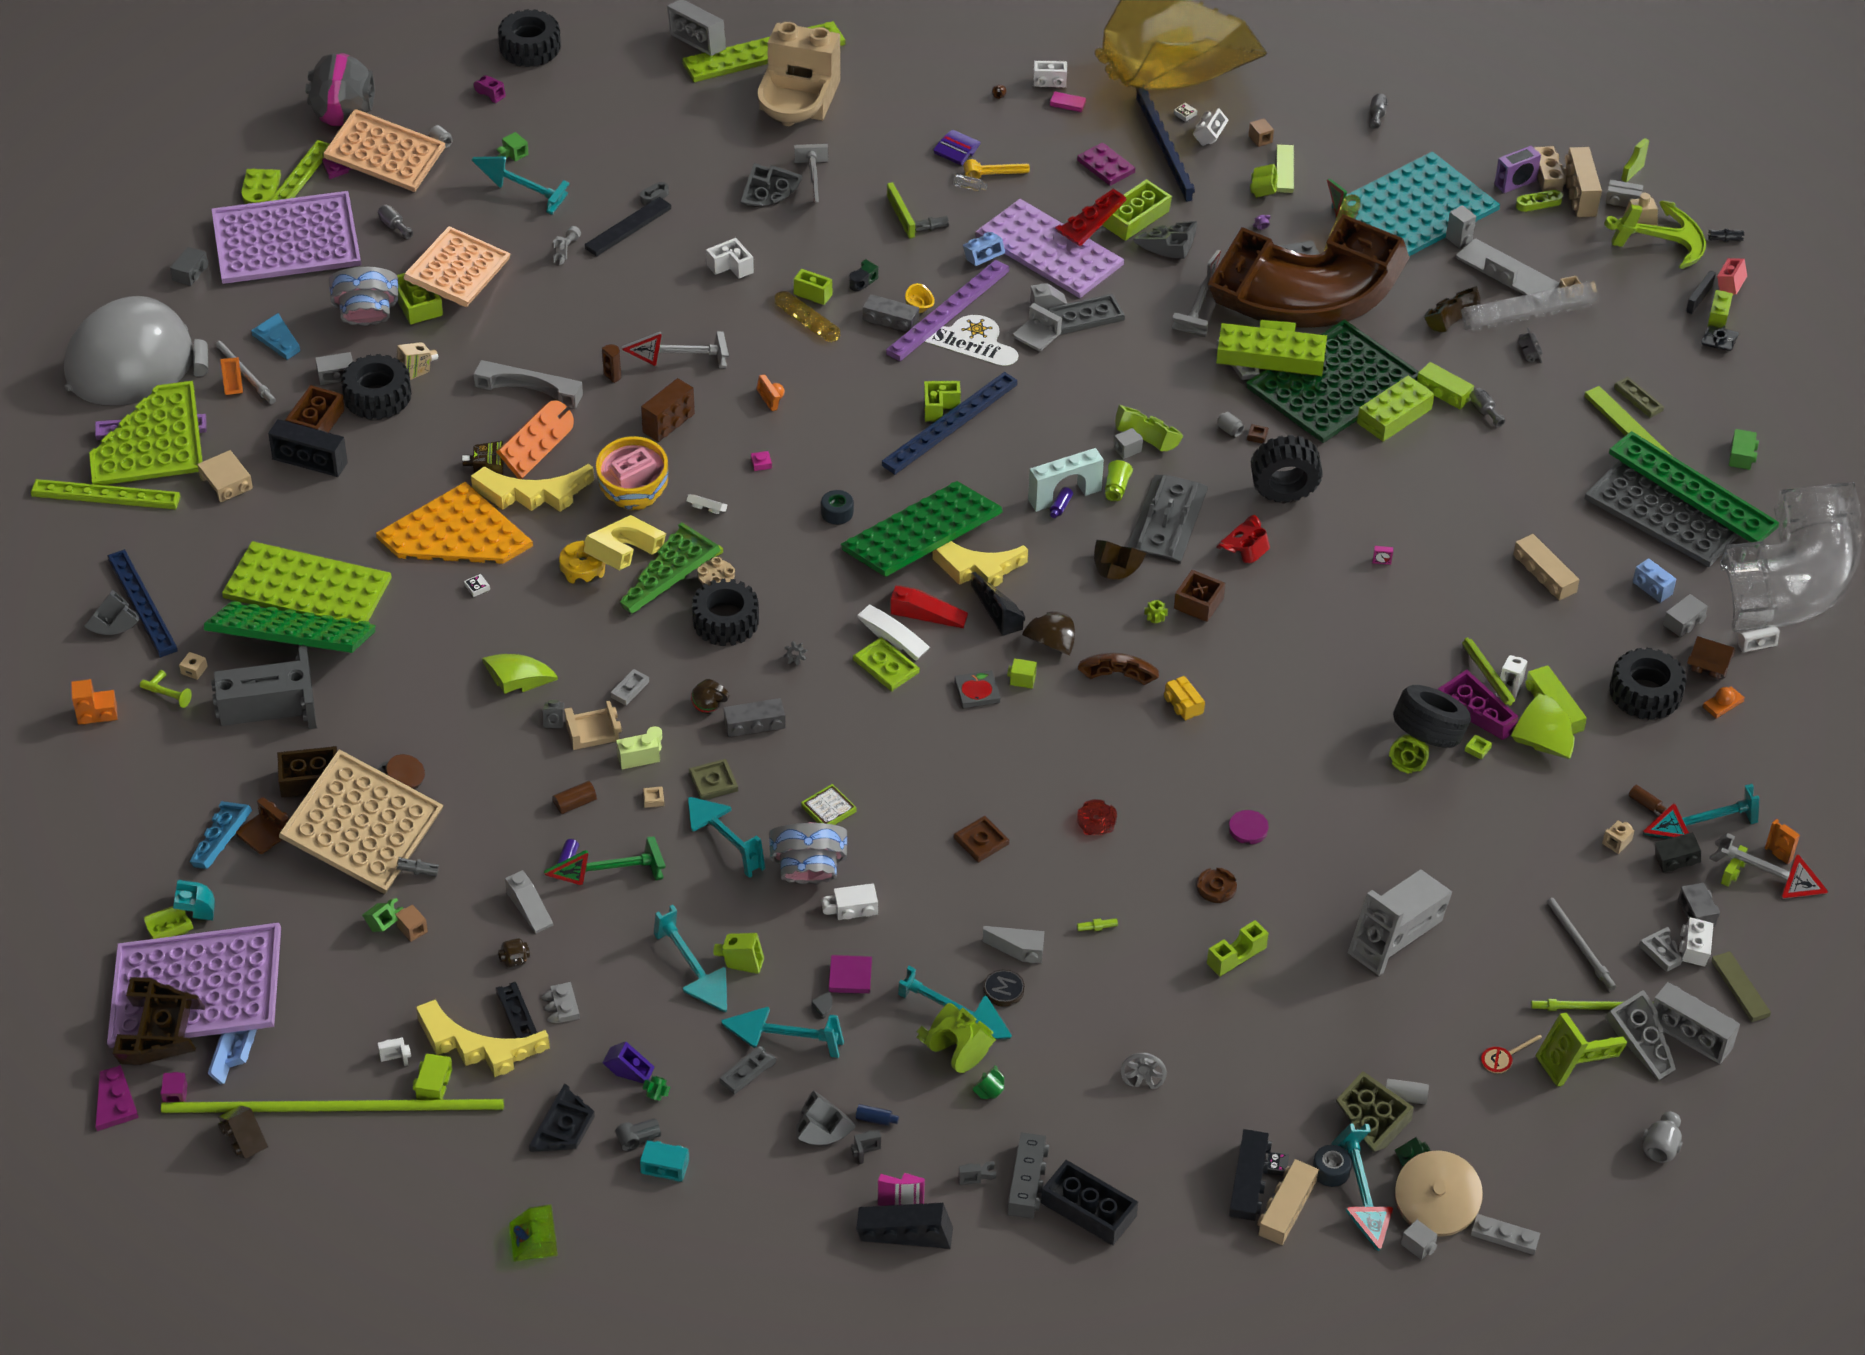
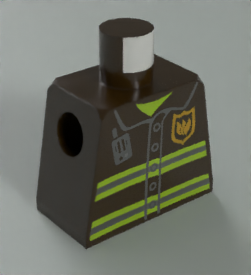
(485, 456)

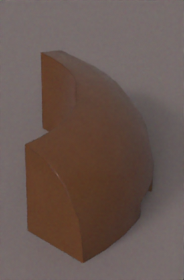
(1130, 665)

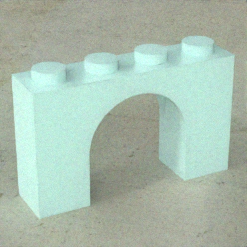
(1046, 477)

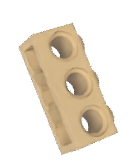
(1550, 170)

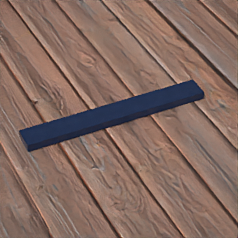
(142, 603)

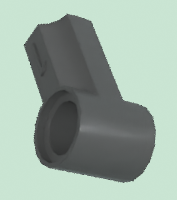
(632, 1135)

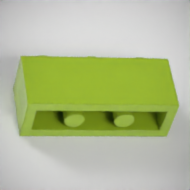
(1445, 385)

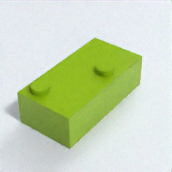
(1143, 206)

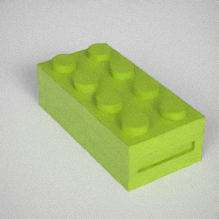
(1395, 408)

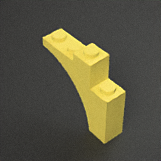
(962, 562)

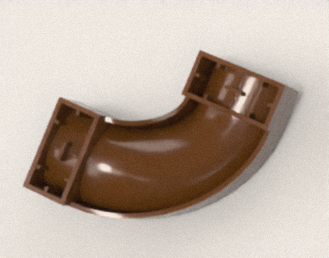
(1305, 288)

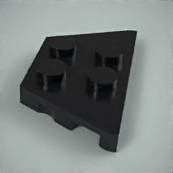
(563, 1124)

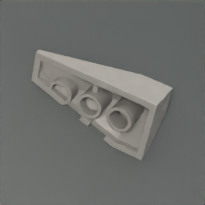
(1639, 1025)

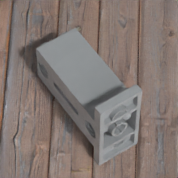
(1397, 919)

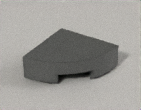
(823, 1004)

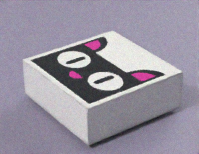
(1185, 112)
(477, 585)

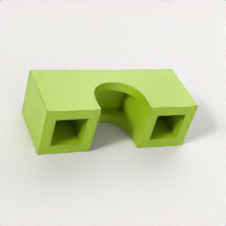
(1225, 956)

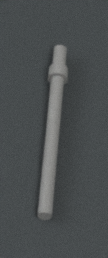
(262, 390)
(1600, 971)

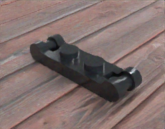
(516, 1010)

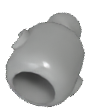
(1663, 1138)

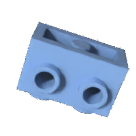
(983, 248)
(1654, 580)

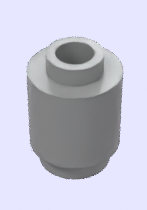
(441, 134)
(1230, 424)

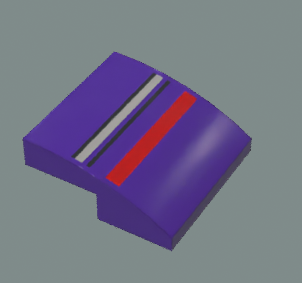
(956, 147)

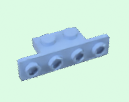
(231, 1051)

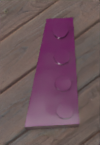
(1484, 707)

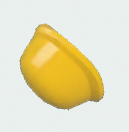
(919, 296)

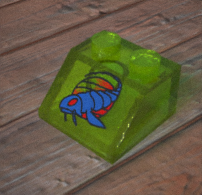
(533, 1234)

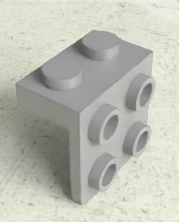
(1040, 328)

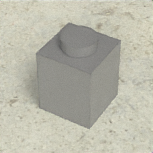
(1128, 443)
(1419, 1240)

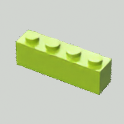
(1545, 682)

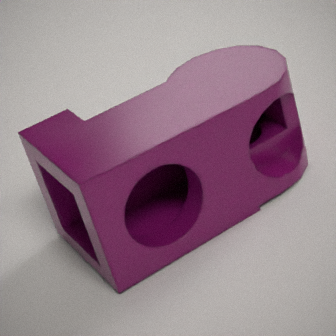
(490, 87)

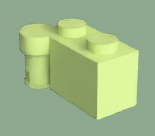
(640, 749)

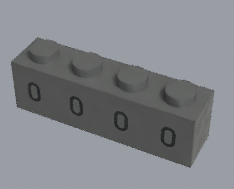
(1027, 1174)

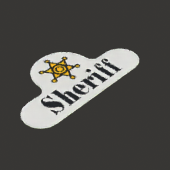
(975, 337)

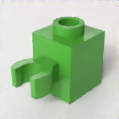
(514, 147)
(382, 915)

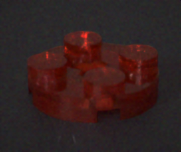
(1100, 826)

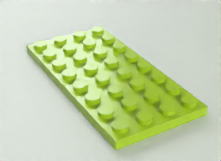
(306, 583)

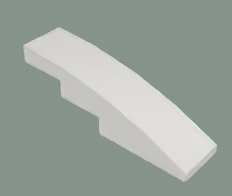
(896, 633)

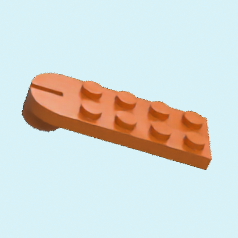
(536, 438)

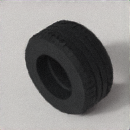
(1431, 716)

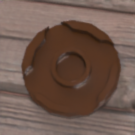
(406, 770)
(1217, 885)

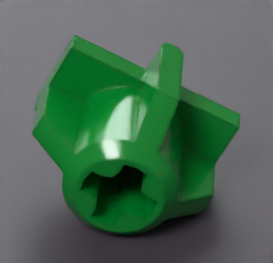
(990, 1084)

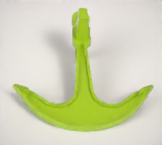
(1688, 235)

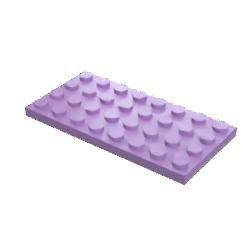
(1034, 242)

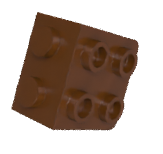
(264, 829)

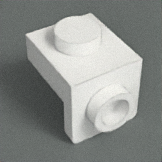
(394, 1049)

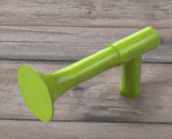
(183, 697)

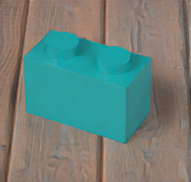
(664, 1160)

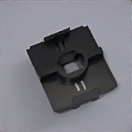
(1720, 338)

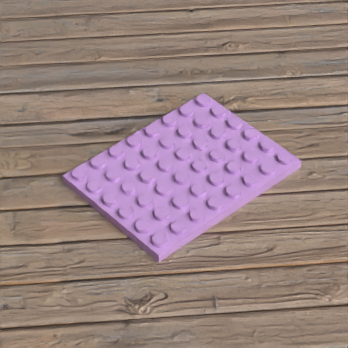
(285, 237)
(227, 969)

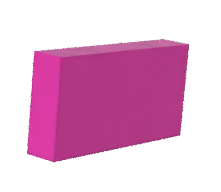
(1068, 101)

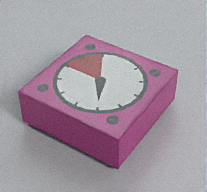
(1382, 555)

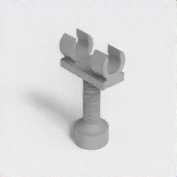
(561, 243)

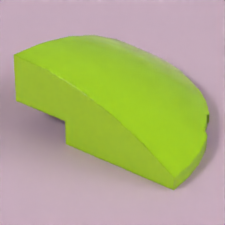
(518, 671)
(1545, 728)

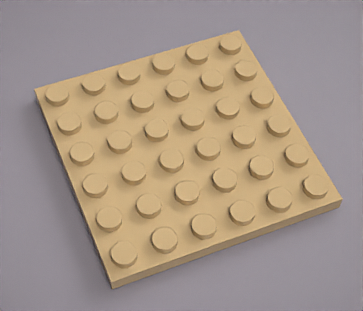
(361, 821)

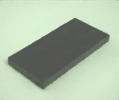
(1088, 313)

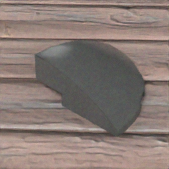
(769, 185)
(1170, 241)

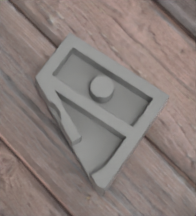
(1662, 949)

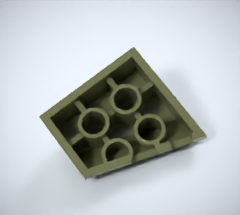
(1374, 1104)

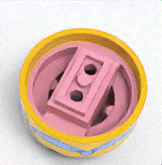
(632, 472)

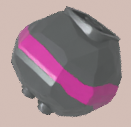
(339, 87)

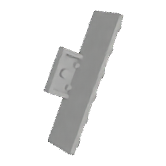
(1505, 268)

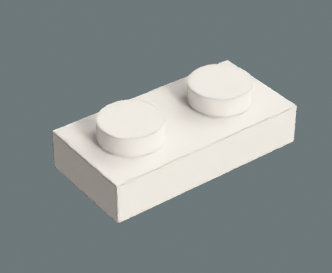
(699, 502)

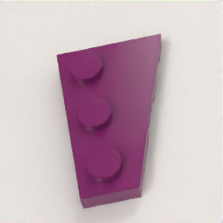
(114, 1099)

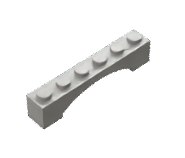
(494, 375)

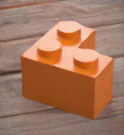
(91, 705)

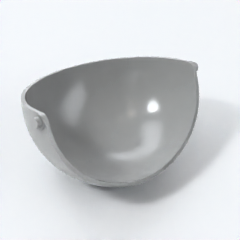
(127, 351)

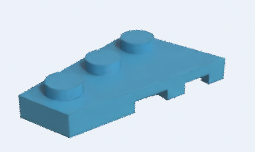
(277, 337)

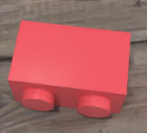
(1732, 275)

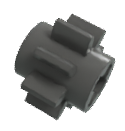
(791, 657)

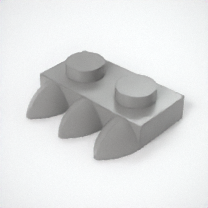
(562, 1003)

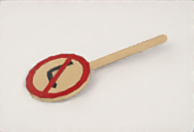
(1499, 1059)

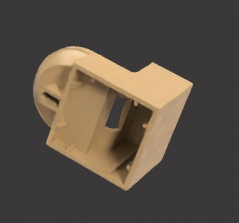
(801, 53)

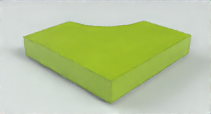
(1636, 161)

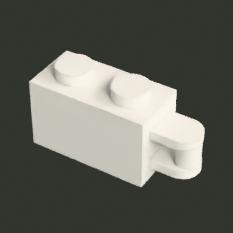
(851, 902)

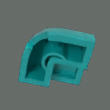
(195, 898)

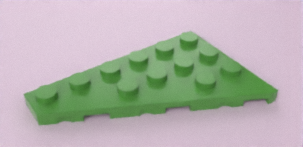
(676, 559)

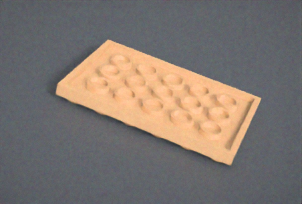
(384, 150)
(457, 266)

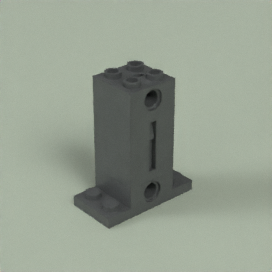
(265, 692)

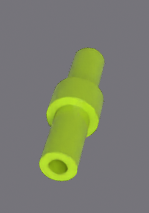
(1097, 924)

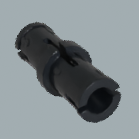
(1726, 235)

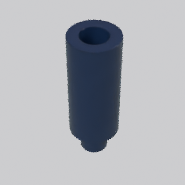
(876, 1115)

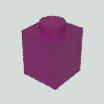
(174, 1087)

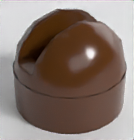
(999, 91)

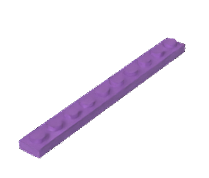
(947, 310)

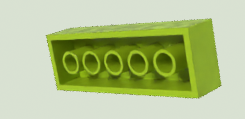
(1271, 349)

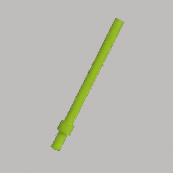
(1553, 1005)

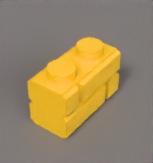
(1184, 698)

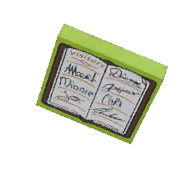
(828, 806)

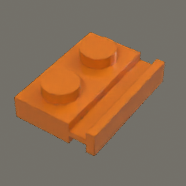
(1782, 841)

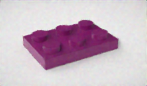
(1106, 164)

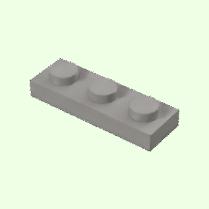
(1505, 1234)

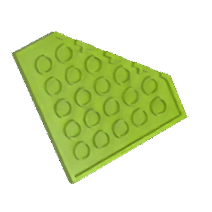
(153, 440)

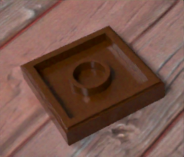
(981, 839)

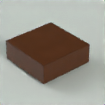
(1257, 433)

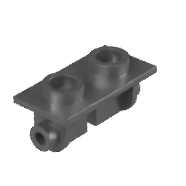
(1532, 351)

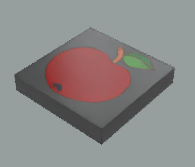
(977, 689)

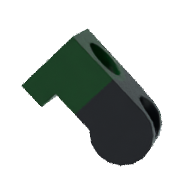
(864, 276)

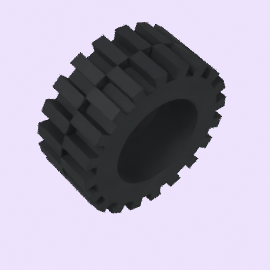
(725, 628)

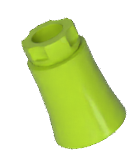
(1117, 479)

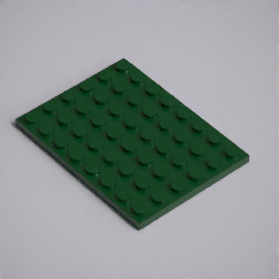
(1352, 375)

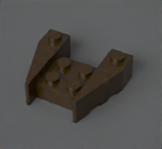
(161, 1023)

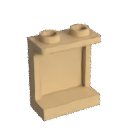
(225, 475)
(592, 727)

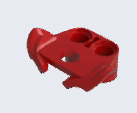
(1252, 543)

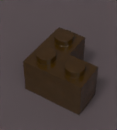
(244, 1130)

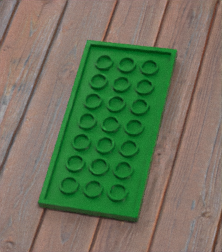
(921, 528)
(290, 627)

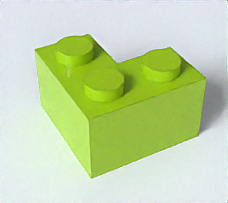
(940, 396)

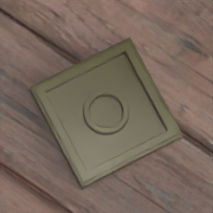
(713, 779)

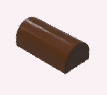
(611, 362)
(574, 797)

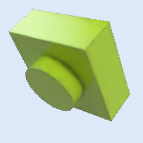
(1478, 746)

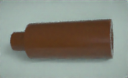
(1646, 799)

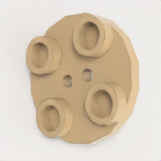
(715, 570)

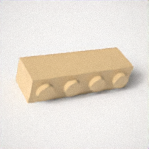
(1546, 567)
(1288, 1201)

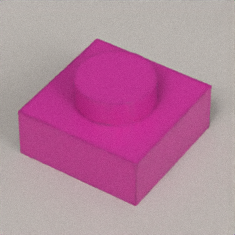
(761, 460)

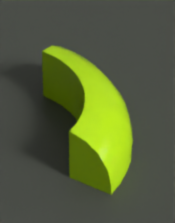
(1149, 428)

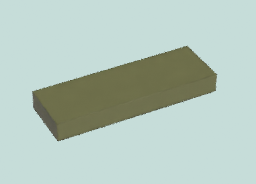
(1638, 397)

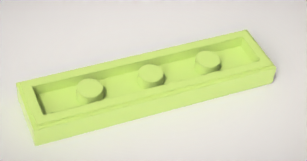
(1285, 168)

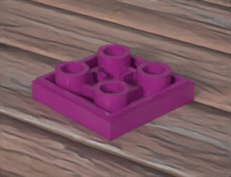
(850, 974)

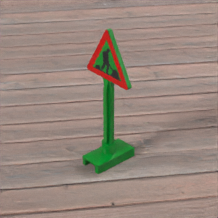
(574, 868)

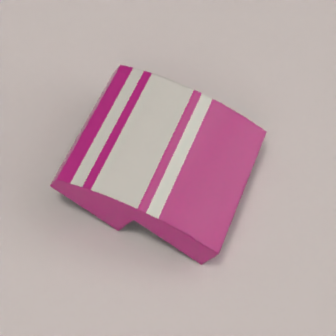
(900, 1191)

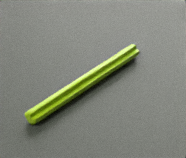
(1488, 671)

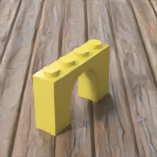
(608, 542)

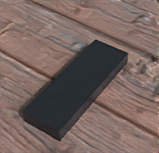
(1700, 292)

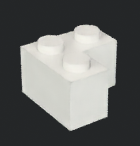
(730, 256)

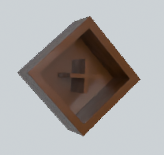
(1199, 595)

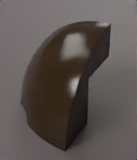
(1115, 560)
(1052, 630)

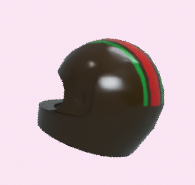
(704, 696)

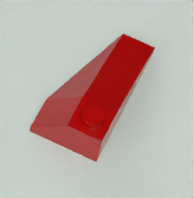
(922, 606)

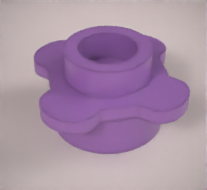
(1262, 222)

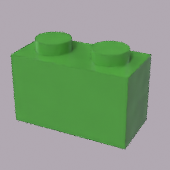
(1743, 448)

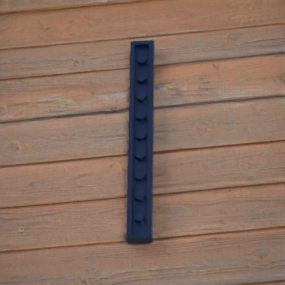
(1165, 145)
(949, 423)

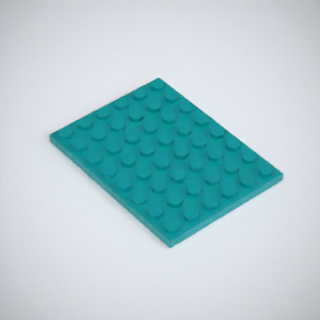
(1418, 201)

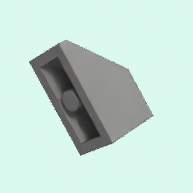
(1046, 296)

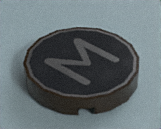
(1004, 987)

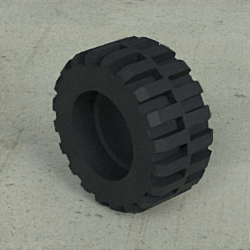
(529, 38)
(379, 401)
(1283, 453)
(1651, 666)

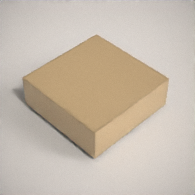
(653, 797)

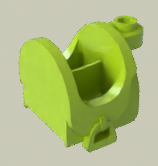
(958, 1028)

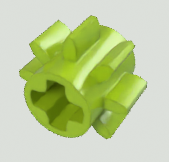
(1156, 611)

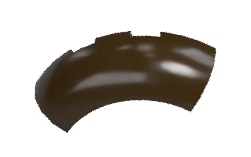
(1449, 311)

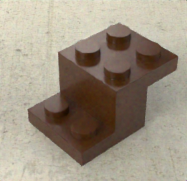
(1710, 657)

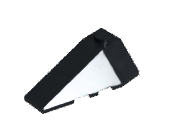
(999, 607)

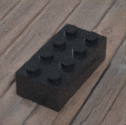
(308, 448)
(1089, 1202)

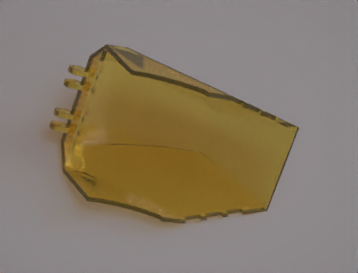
(1174, 44)

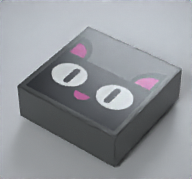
(1277, 1163)

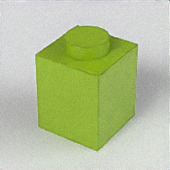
(1022, 673)

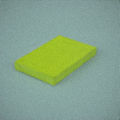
(886, 664)

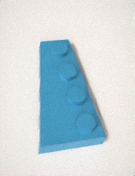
(222, 830)

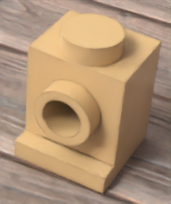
(1621, 833)

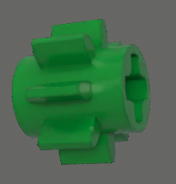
(656, 1088)

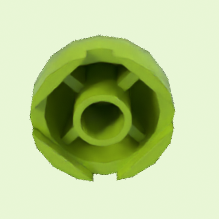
(1409, 754)

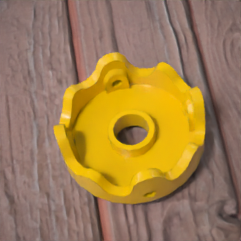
(576, 568)

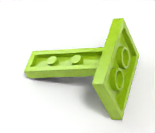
(1567, 1047)

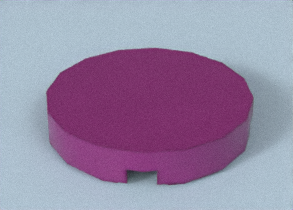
(1248, 826)

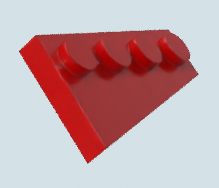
(1084, 225)

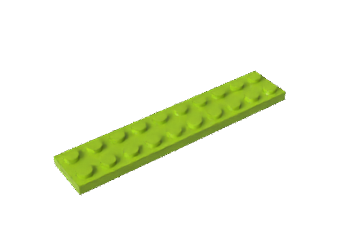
(737, 57)

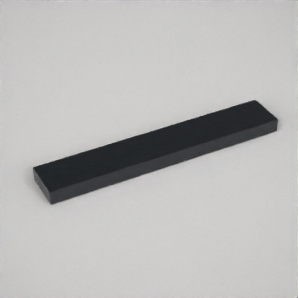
(627, 226)

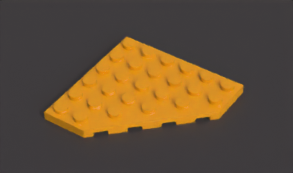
(456, 528)

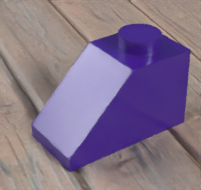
(628, 1063)

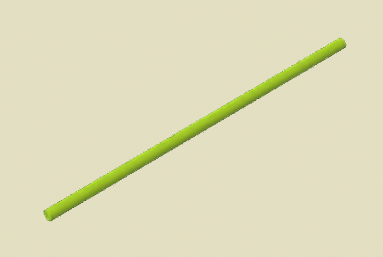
(350, 1105)

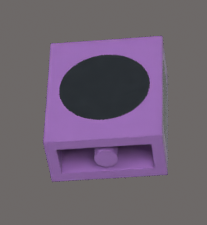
(1517, 169)

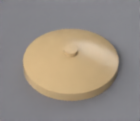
(1439, 1192)

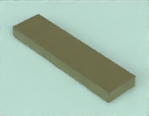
(1741, 986)

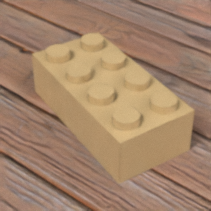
(1582, 182)

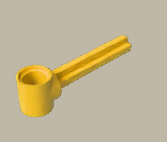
(975, 169)

